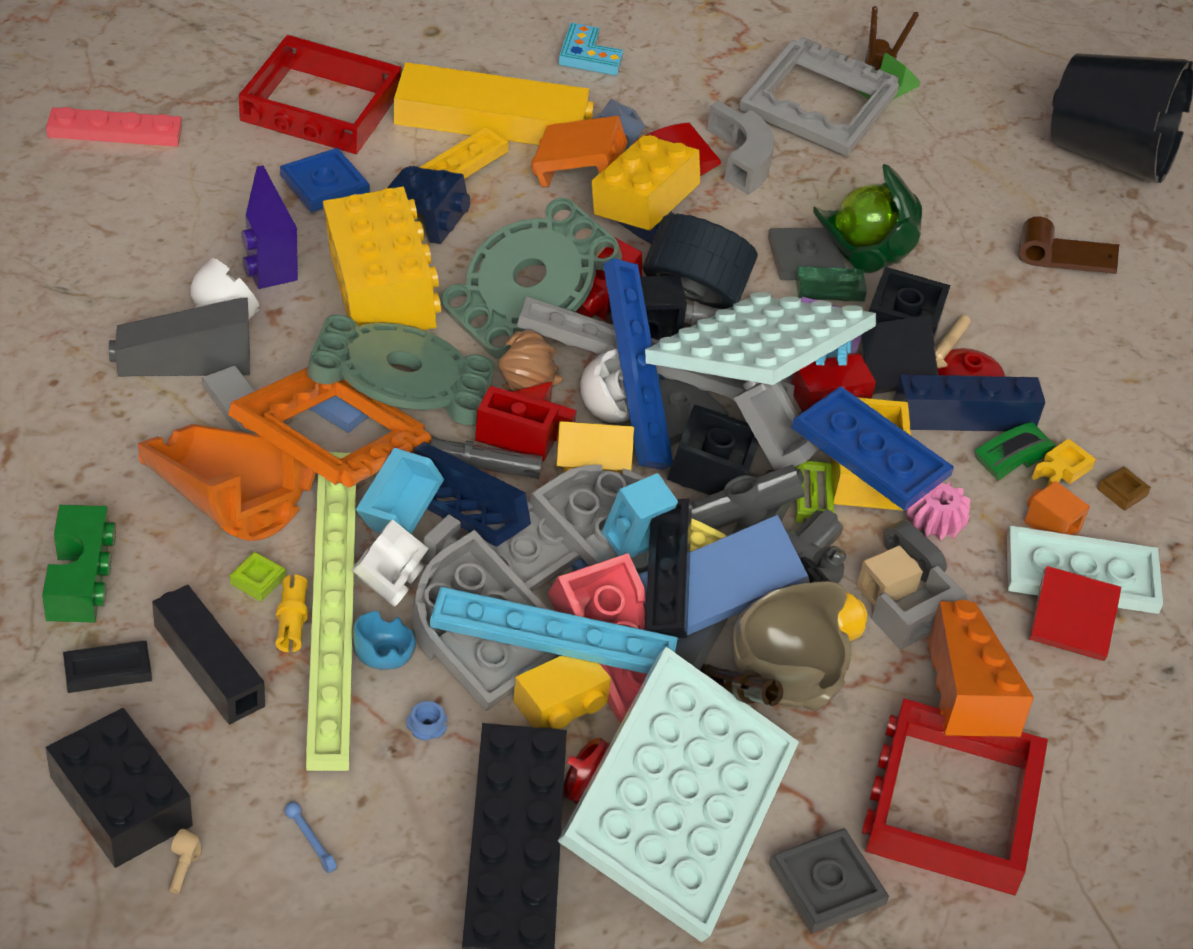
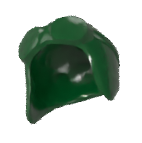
(897, 243)

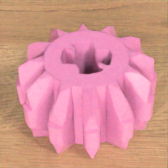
(941, 511)

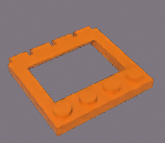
(271, 405)

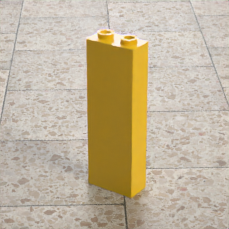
(473, 100)

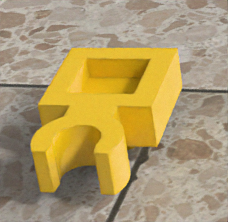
(1064, 462)

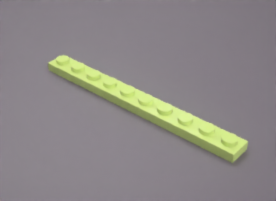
(331, 628)

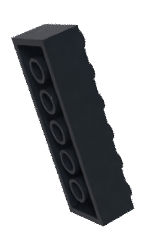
(515, 839)

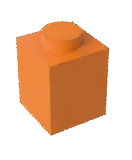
(1056, 510)

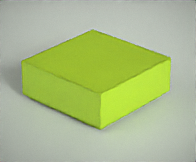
(257, 576)

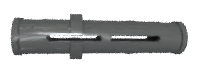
(492, 458)

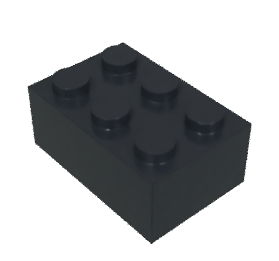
(119, 787)

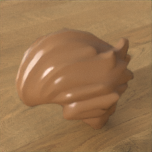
(528, 362)

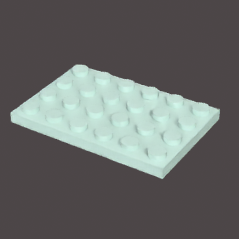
(761, 338)
(680, 794)

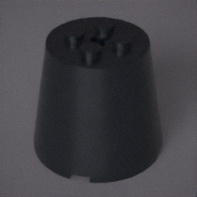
(1123, 111)

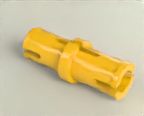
(291, 613)

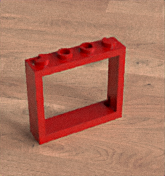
(328, 64)
(940, 856)

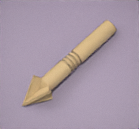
(951, 339)

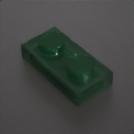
(831, 283)

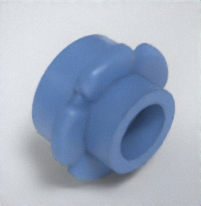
(427, 713)

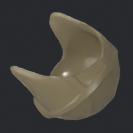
(796, 640)

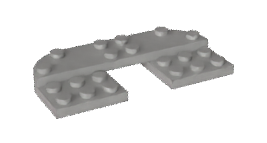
(564, 527)

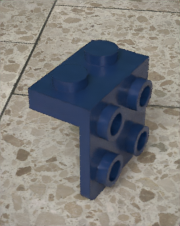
(437, 196)

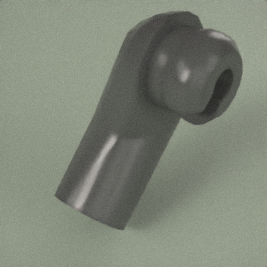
(832, 563)

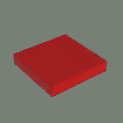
(1075, 613)

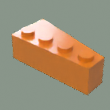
(975, 675)

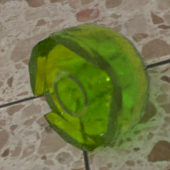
(866, 215)

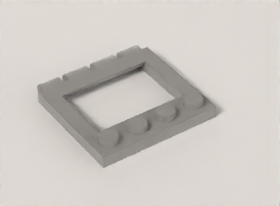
(814, 125)

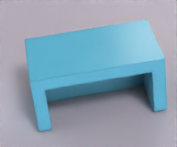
(400, 491)
(634, 507)

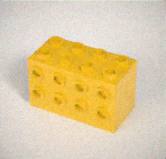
(382, 259)

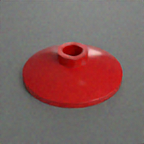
(970, 363)

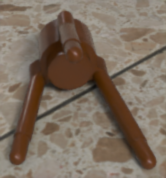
(879, 47)

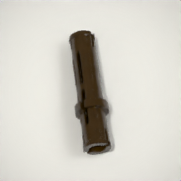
(761, 689)

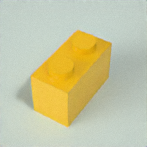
(594, 445)
(561, 691)

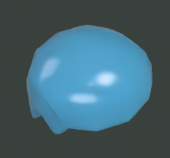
(382, 643)

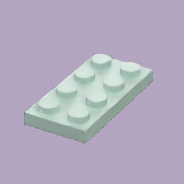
(1117, 563)

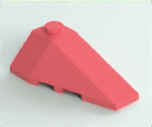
(611, 594)

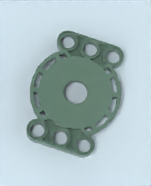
(567, 280)
(364, 356)

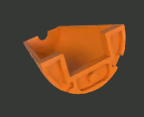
(231, 477)

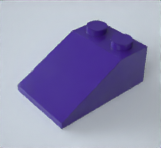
(269, 235)

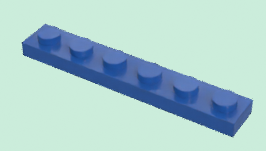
(639, 378)

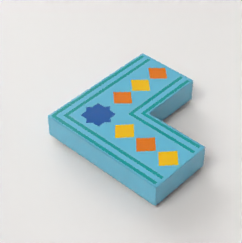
(582, 52)

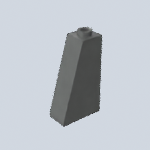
(185, 342)

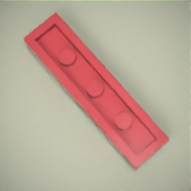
(114, 126)

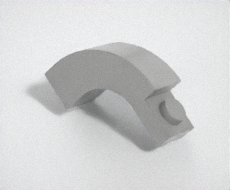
(753, 141)

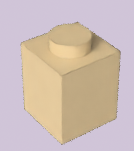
(889, 573)

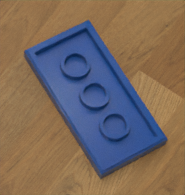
(872, 448)

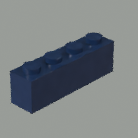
(970, 402)

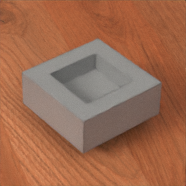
(441, 537)

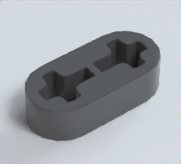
(915, 545)

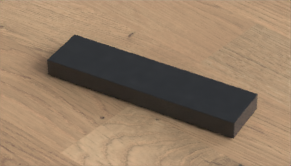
(669, 571)

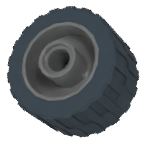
(705, 255)

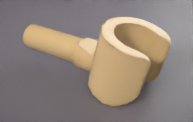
(189, 848)

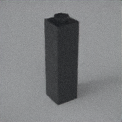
(208, 654)

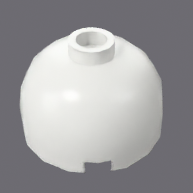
(215, 286)
(604, 388)

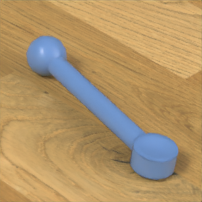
(293, 811)

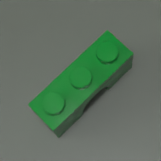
(77, 588)

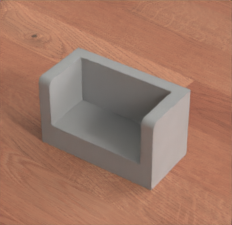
(914, 614)

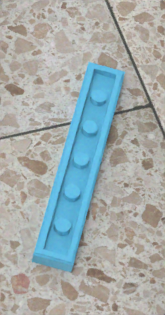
(548, 630)

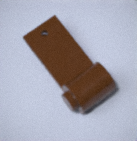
(1041, 249)

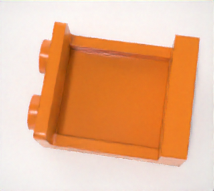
(578, 145)

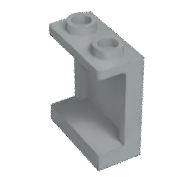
(770, 419)

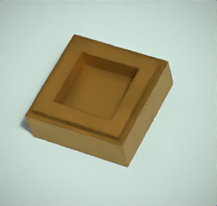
(1124, 488)

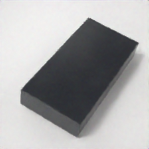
(107, 666)

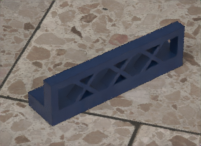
(476, 491)

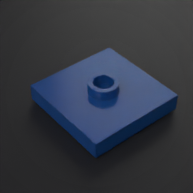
(323, 178)

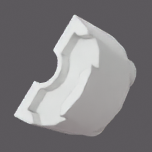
(391, 563)

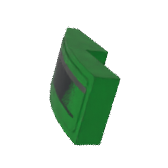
(1013, 448)

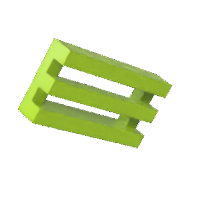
(800, 510)

